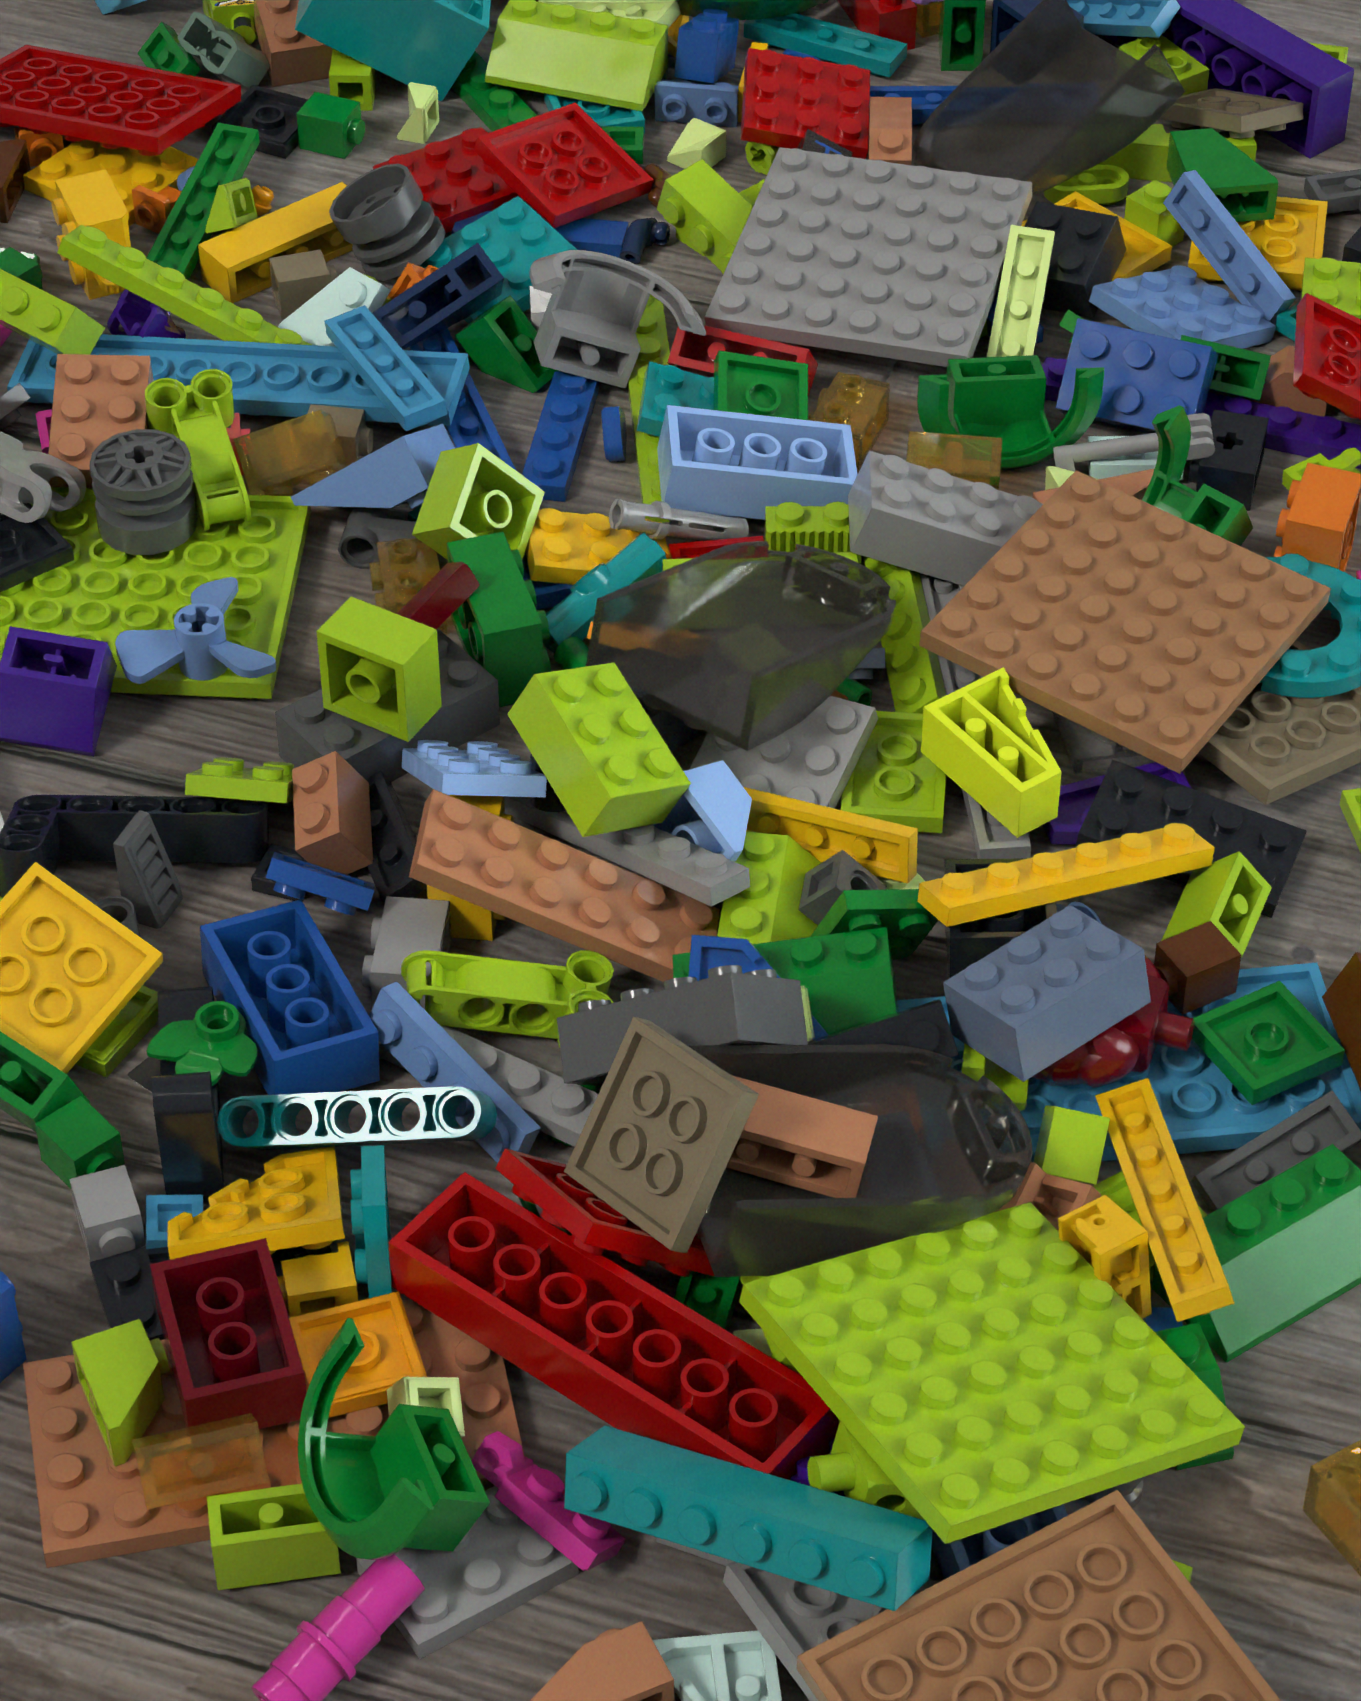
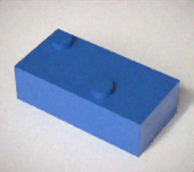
(293, 1000)

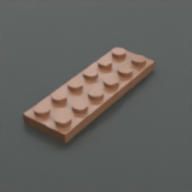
(555, 887)

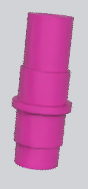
(340, 1634)

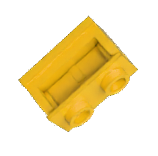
(1113, 1247)

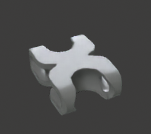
(27, 478)

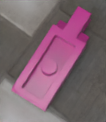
(539, 1501)

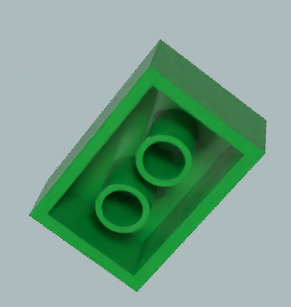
(500, 617)

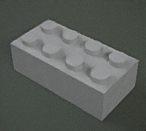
(930, 518)

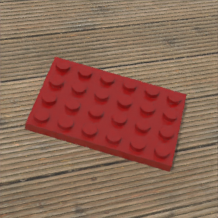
(107, 99)

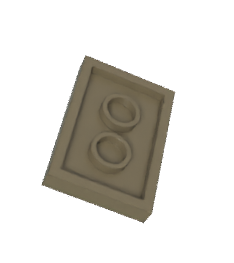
(1233, 112)

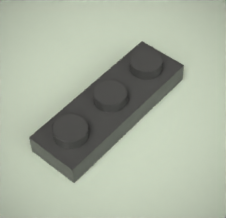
(1277, 1150)

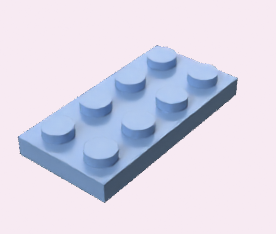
(474, 771)

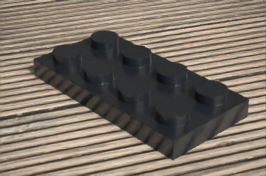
(1145, 802)

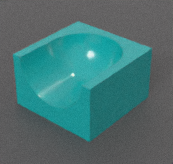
(401, 38)

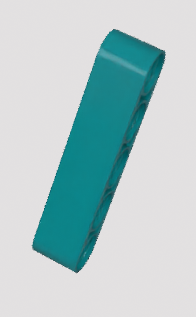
(331, 1115)

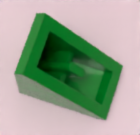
(1236, 370)

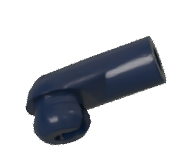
(642, 234)

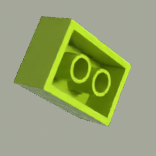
(598, 749)

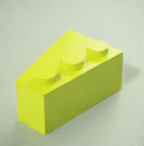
(993, 752)

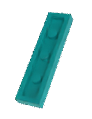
(829, 42)

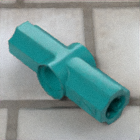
(574, 613)

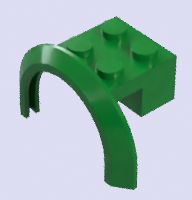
(1006, 402)
(1204, 508)
(386, 1489)

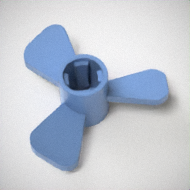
(195, 643)

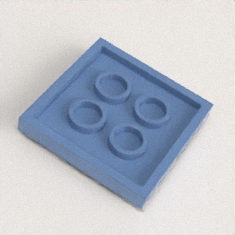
(1182, 304)

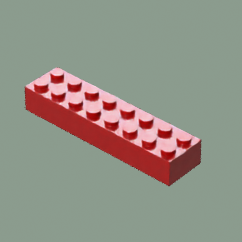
(604, 1334)

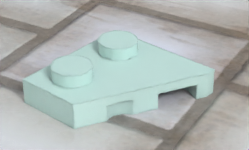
(341, 295)
(722, 1667)

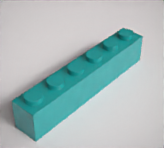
(749, 1517)

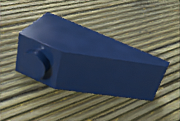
(442, 298)

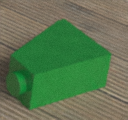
(1234, 177)

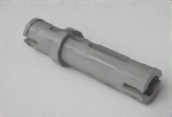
(632, 517)

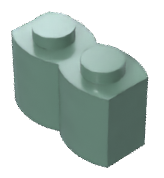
(223, 51)

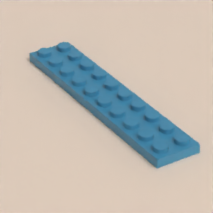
(264, 376)

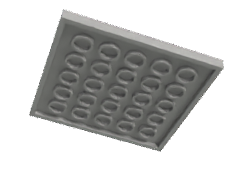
(870, 257)

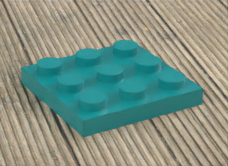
(512, 240)

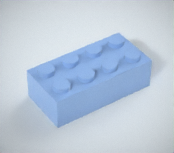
(751, 461)

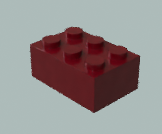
(229, 1336)

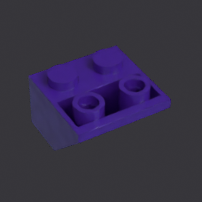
(54, 690)

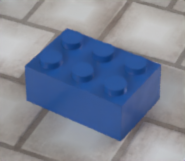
(1140, 373)

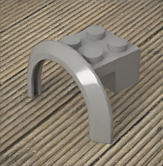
(597, 313)

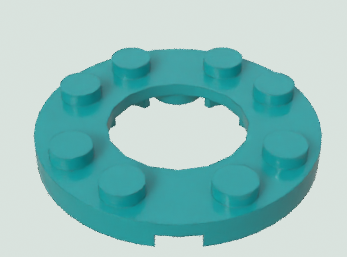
(1331, 667)

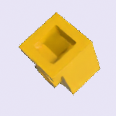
(318, 1281)

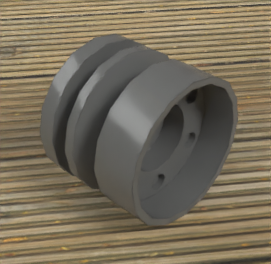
(387, 221)
(143, 491)

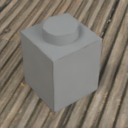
(107, 1213)

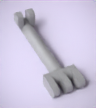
(1200, 445)

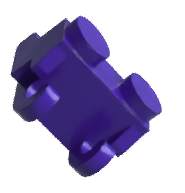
(141, 319)

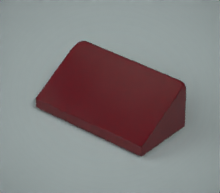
(441, 595)

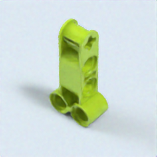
(200, 419)
(504, 992)

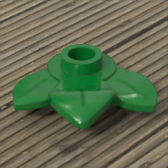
(209, 1042)

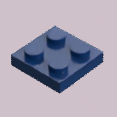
(341, 891)

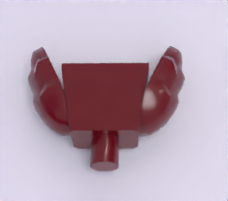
(1125, 1045)

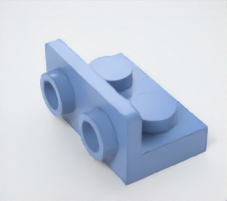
(683, 100)

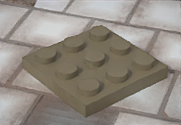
(660, 1134)

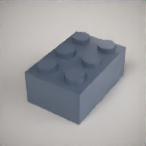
(1047, 992)

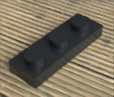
(391, 842)

